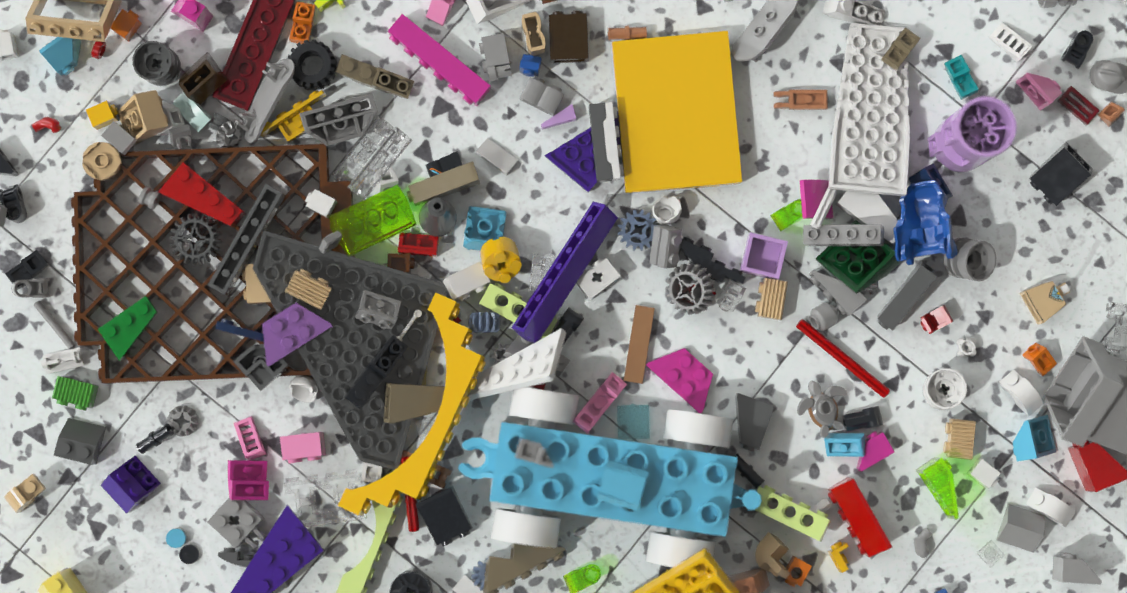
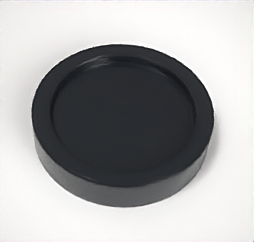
(189, 554)

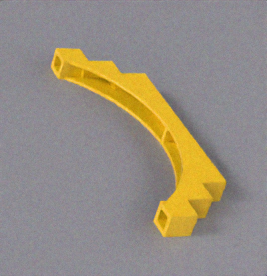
(419, 468)

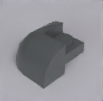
(253, 365)

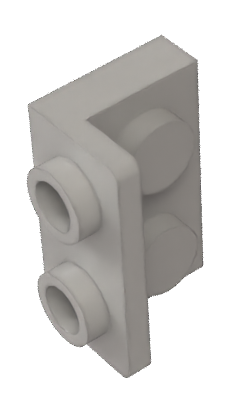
(378, 310)

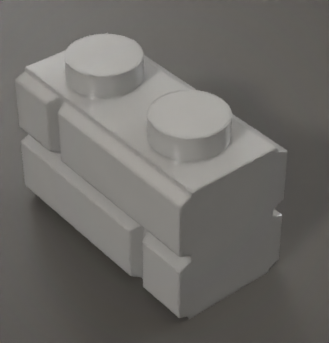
(665, 246)

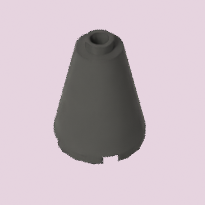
(437, 217)

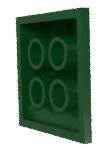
(858, 265)

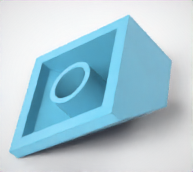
(62, 54)
(1034, 439)

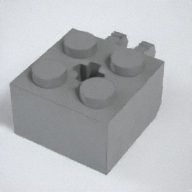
(237, 533)

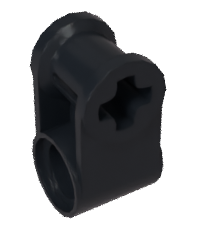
(1076, 52)
(13, 200)

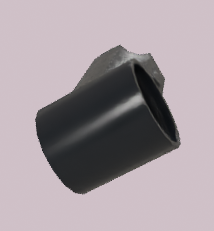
(569, 323)
(866, 418)

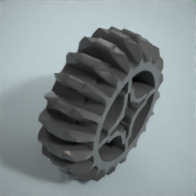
(178, 238)

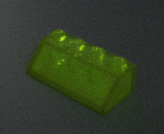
(373, 220)

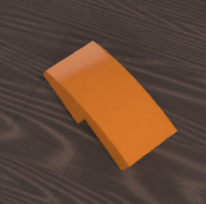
(302, 22)

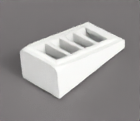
(1014, 37)

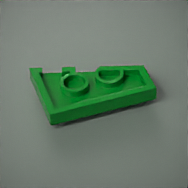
(127, 326)

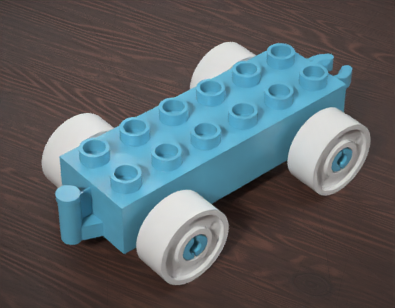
(683, 490)

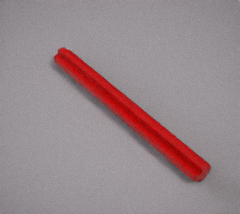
(843, 358)

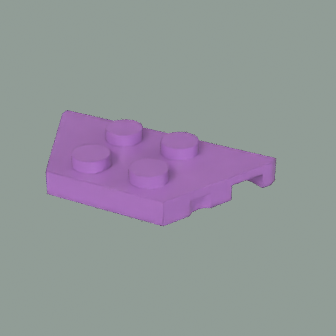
(290, 331)

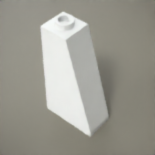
(869, 210)

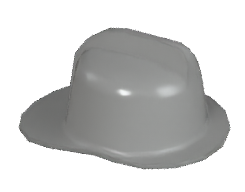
(1109, 76)

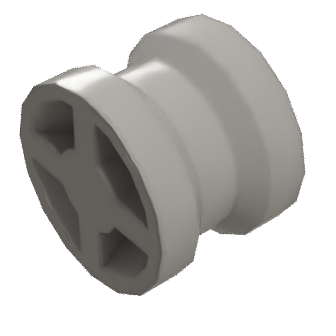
(149, 197)

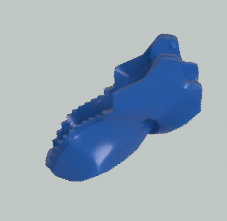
(923, 223)

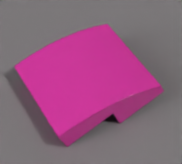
(811, 197)
(248, 480)

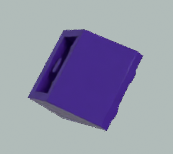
(130, 484)

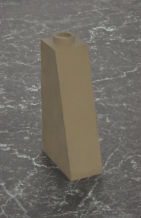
(444, 184)
(411, 401)

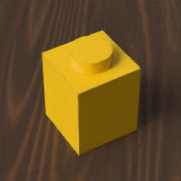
(102, 114)

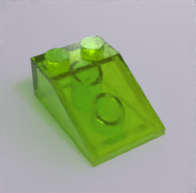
(940, 482)

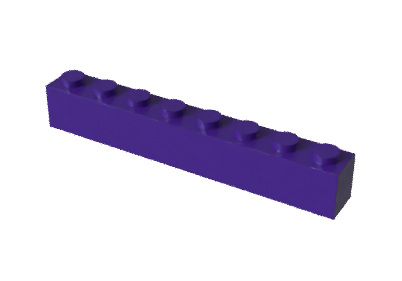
(564, 272)

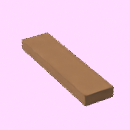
(639, 344)

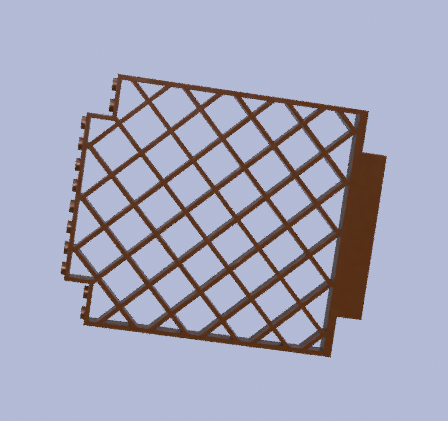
(335, 190)

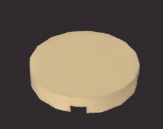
(101, 161)

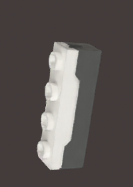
(604, 142)

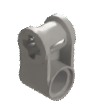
(34, 288)

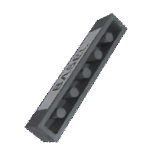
(246, 240)

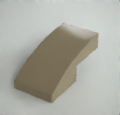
(900, 49)

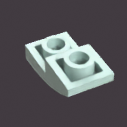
(192, 112)

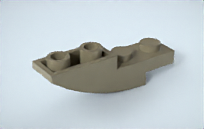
(374, 77)

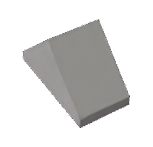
(119, 137)

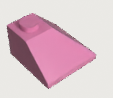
(1039, 89)

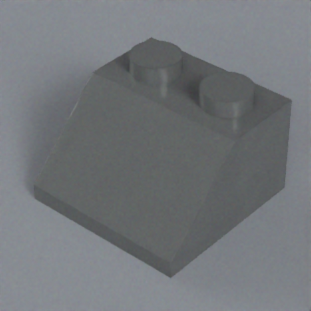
(80, 441)

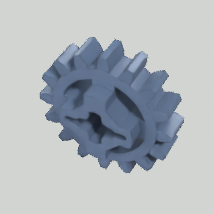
(633, 222)

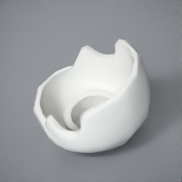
(667, 210)
(303, 388)

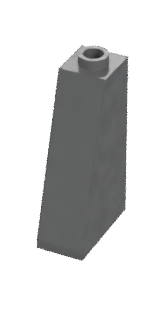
(907, 295)

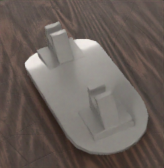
(763, 29)
(266, 98)

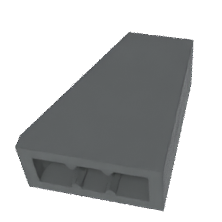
(752, 420)

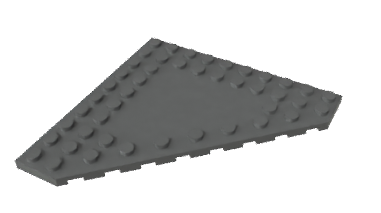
(349, 345)

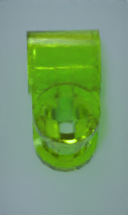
(786, 215)
(578, 579)

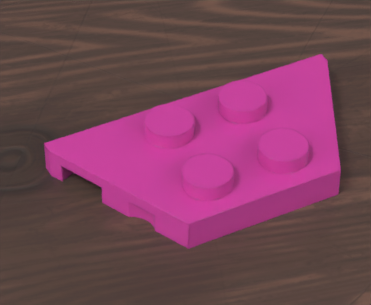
(685, 376)

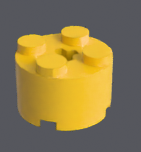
(500, 259)

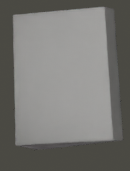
(1021, 528)

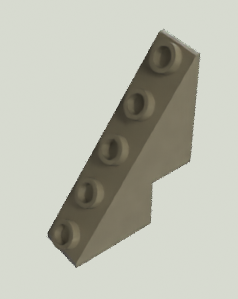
(522, 561)

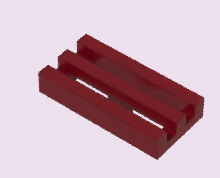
(1076, 113)

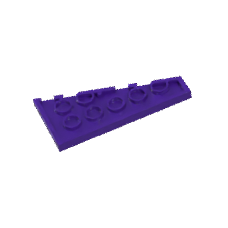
(577, 158)
(280, 556)

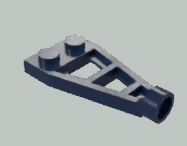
(227, 326)

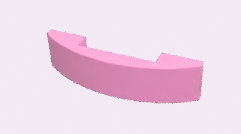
(599, 402)

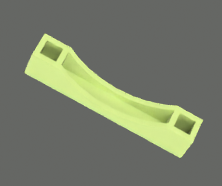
(355, 579)

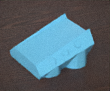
(482, 226)
(623, 485)

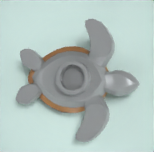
(822, 407)

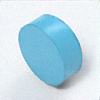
(176, 538)

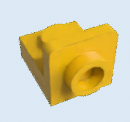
(839, 559)

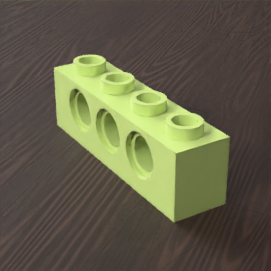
(490, 299)
(816, 530)

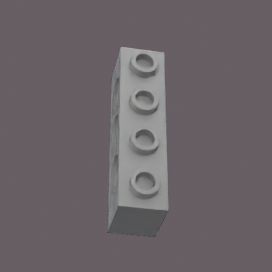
(844, 235)

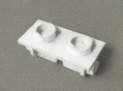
(62, 360)

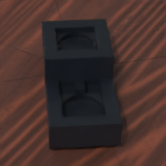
(27, 269)

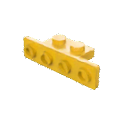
(290, 122)

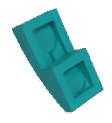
(960, 77)

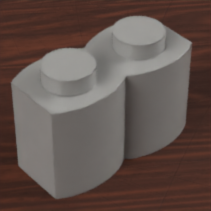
(542, 96)

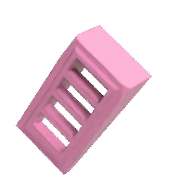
(246, 448)

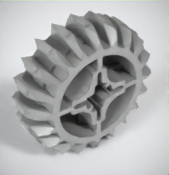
(680, 278)

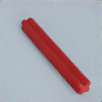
(412, 511)

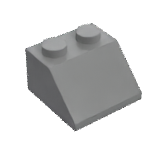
(1073, 570)

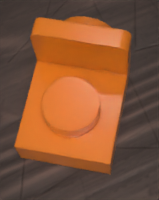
(1040, 358)

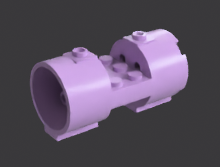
(973, 134)

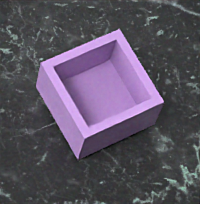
(763, 256)

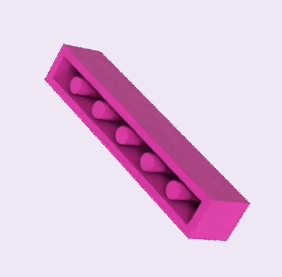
(438, 59)

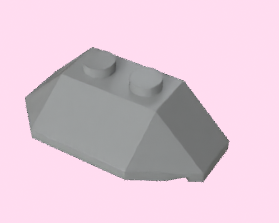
(340, 120)

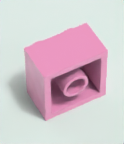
(303, 445)

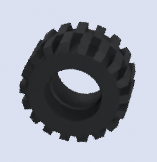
(324, 75)

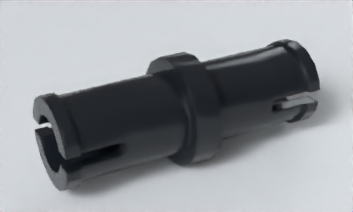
(154, 438)
(748, 472)

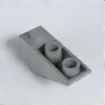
(835, 290)

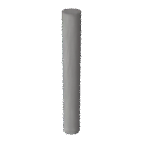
(54, 325)

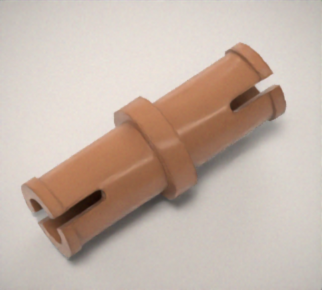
(627, 33)

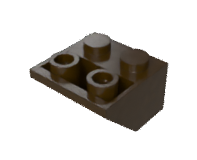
(202, 79)

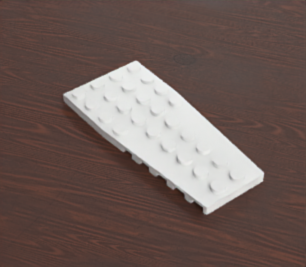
(871, 117)

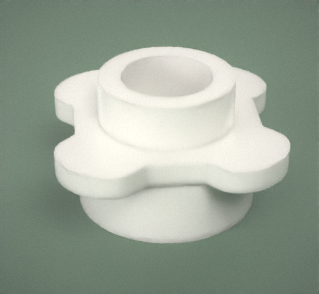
(971, 347)

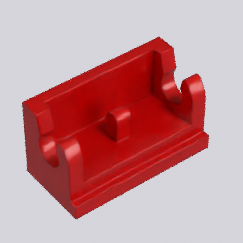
(418, 244)

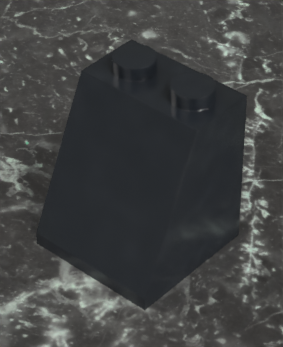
(1060, 174)
(444, 516)

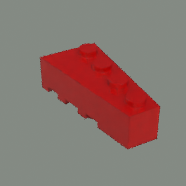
(195, 192)

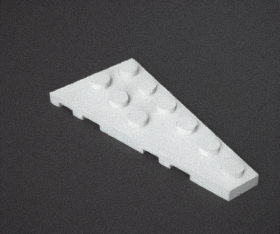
(523, 369)

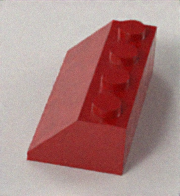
(859, 517)

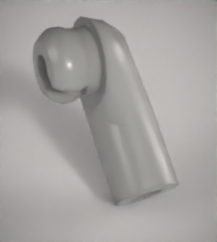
(920, 543)

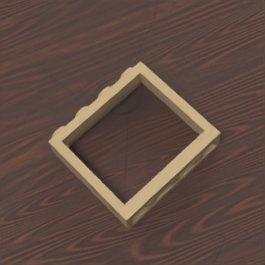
(69, 27)

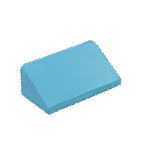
(845, 444)

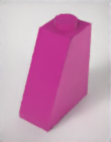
(193, 13)

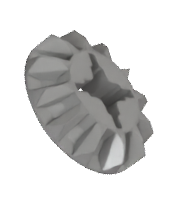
(227, 129)
(189, 415)

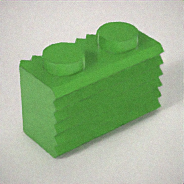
(75, 392)

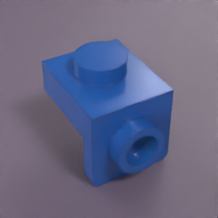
(530, 65)

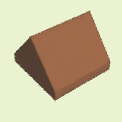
(1111, 113)

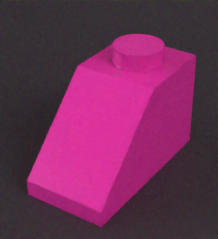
(876, 449)

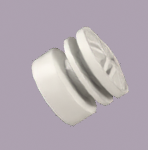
(948, 378)

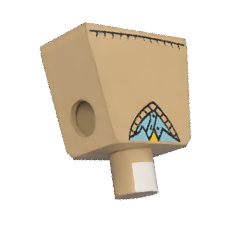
(1045, 300)

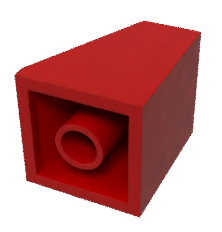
(1096, 466)

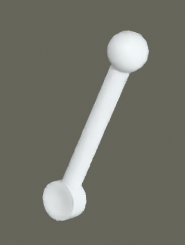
(417, 313)

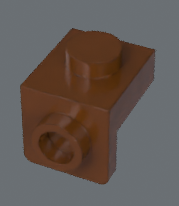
(401, 262)

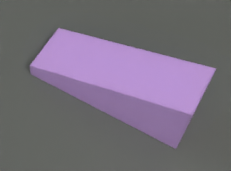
(564, 116)

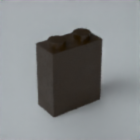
(568, 37)

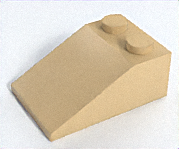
(143, 116)

